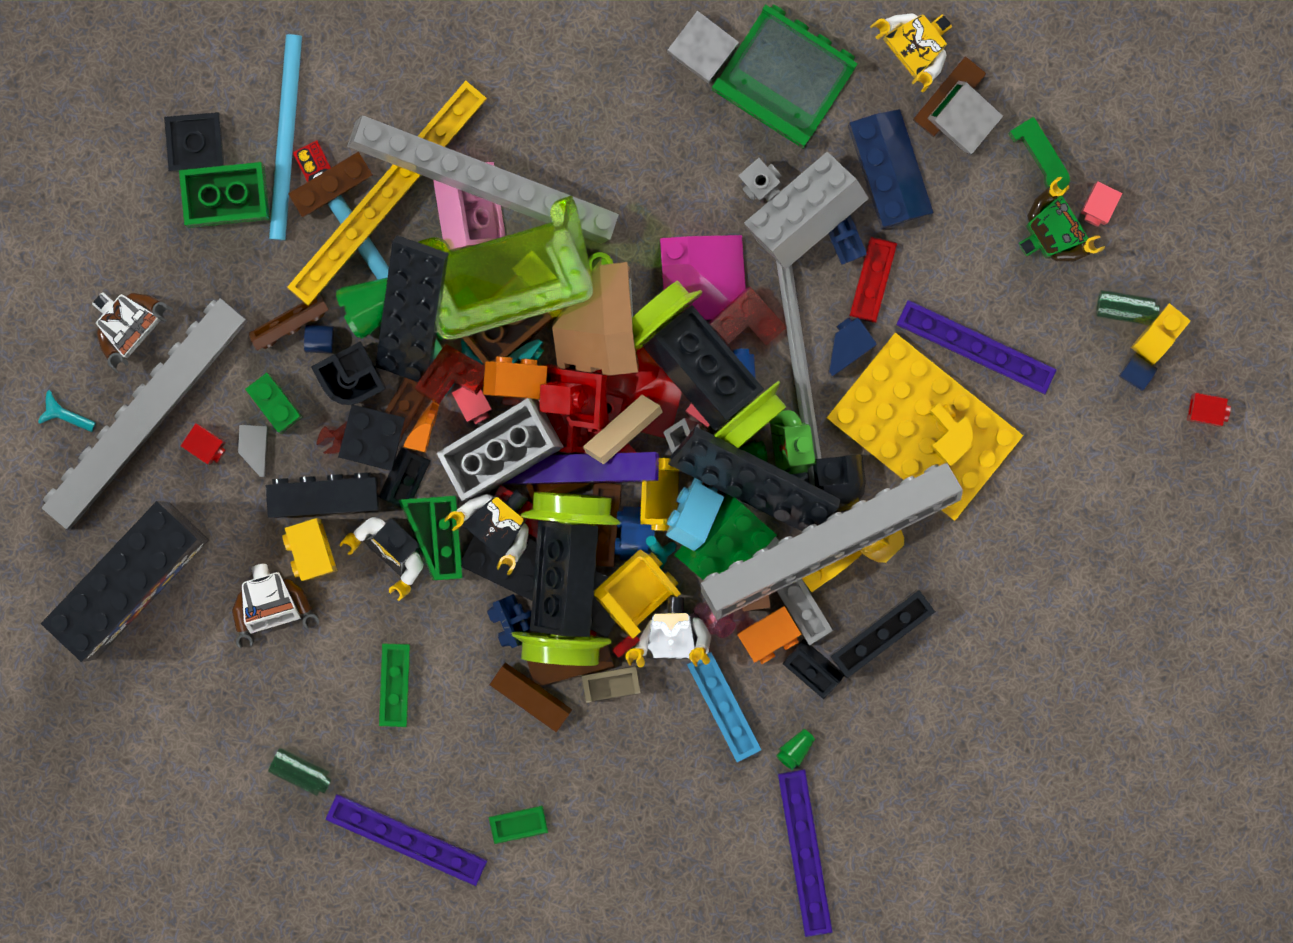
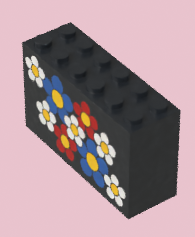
(124, 581)

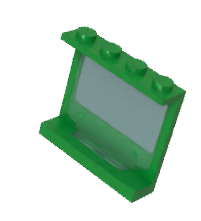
(785, 75)

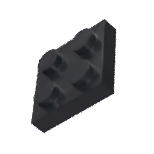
(194, 141)
(371, 437)

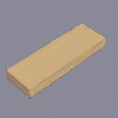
(622, 429)

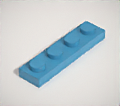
(724, 708)

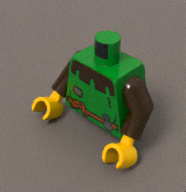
(1056, 229)

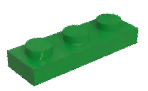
(394, 685)

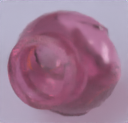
(721, 627)

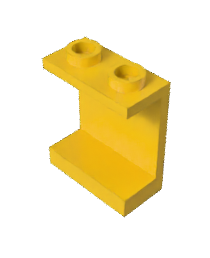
(660, 497)

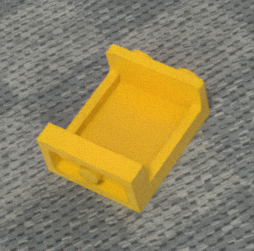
(635, 591)

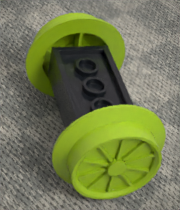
(704, 366)
(565, 579)

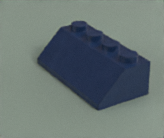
(890, 168)

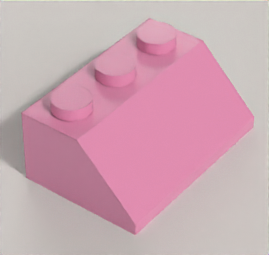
(467, 218)

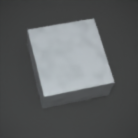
(702, 47)
(965, 117)

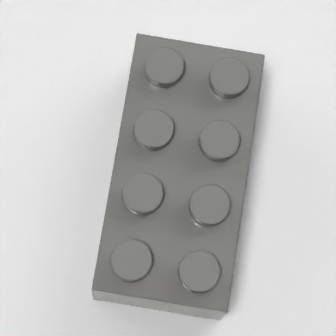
(806, 210)
(500, 450)

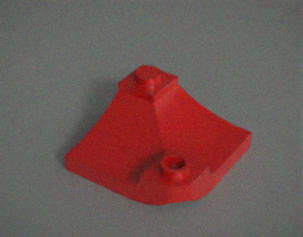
(650, 382)
(580, 427)

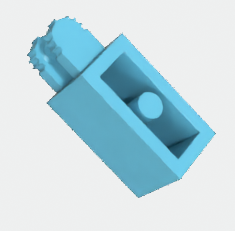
(694, 514)

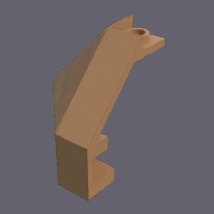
(600, 329)

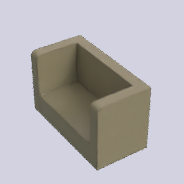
(611, 684)

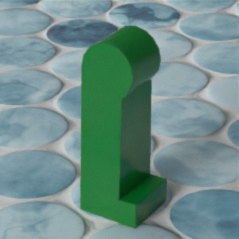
(1042, 152)

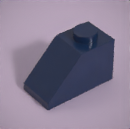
(849, 344)

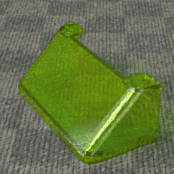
(515, 275)

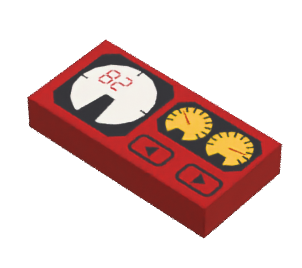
(311, 160)

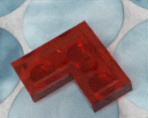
(747, 311)
(448, 368)

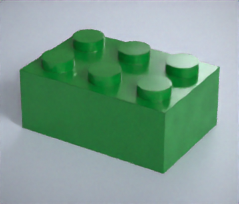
(224, 195)
(732, 538)

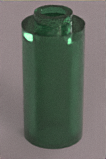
(1127, 307)
(300, 772)

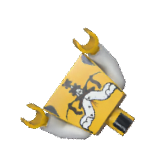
(916, 44)

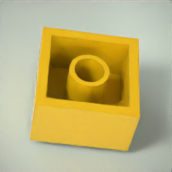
(309, 549)

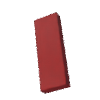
(873, 279)

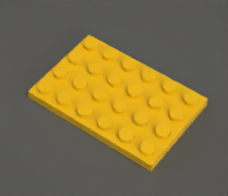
(892, 419)

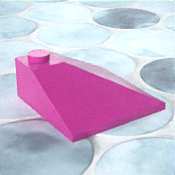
(706, 265)

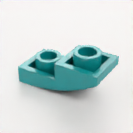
(529, 351)

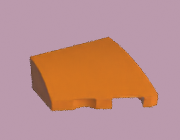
(420, 434)

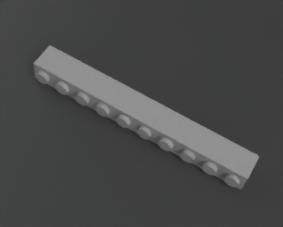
(474, 176)
(144, 414)
(831, 540)

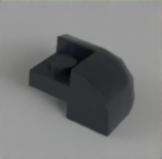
(349, 376)
(841, 478)

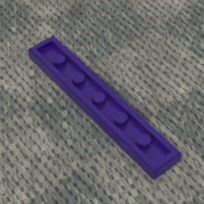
(976, 347)
(586, 469)
(406, 840)
(805, 853)

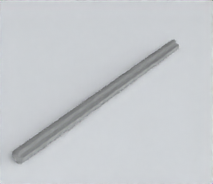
(798, 357)

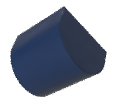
(318, 339)
(1138, 372)

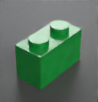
(274, 403)

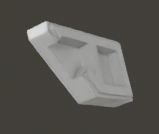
(253, 446)

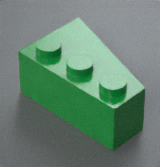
(436, 539)

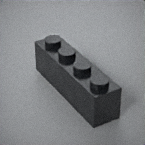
(322, 497)
(882, 633)

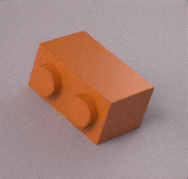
(514, 379)
(769, 635)

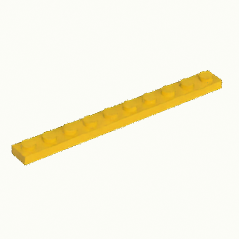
(381, 199)

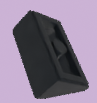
(405, 477)
(813, 669)

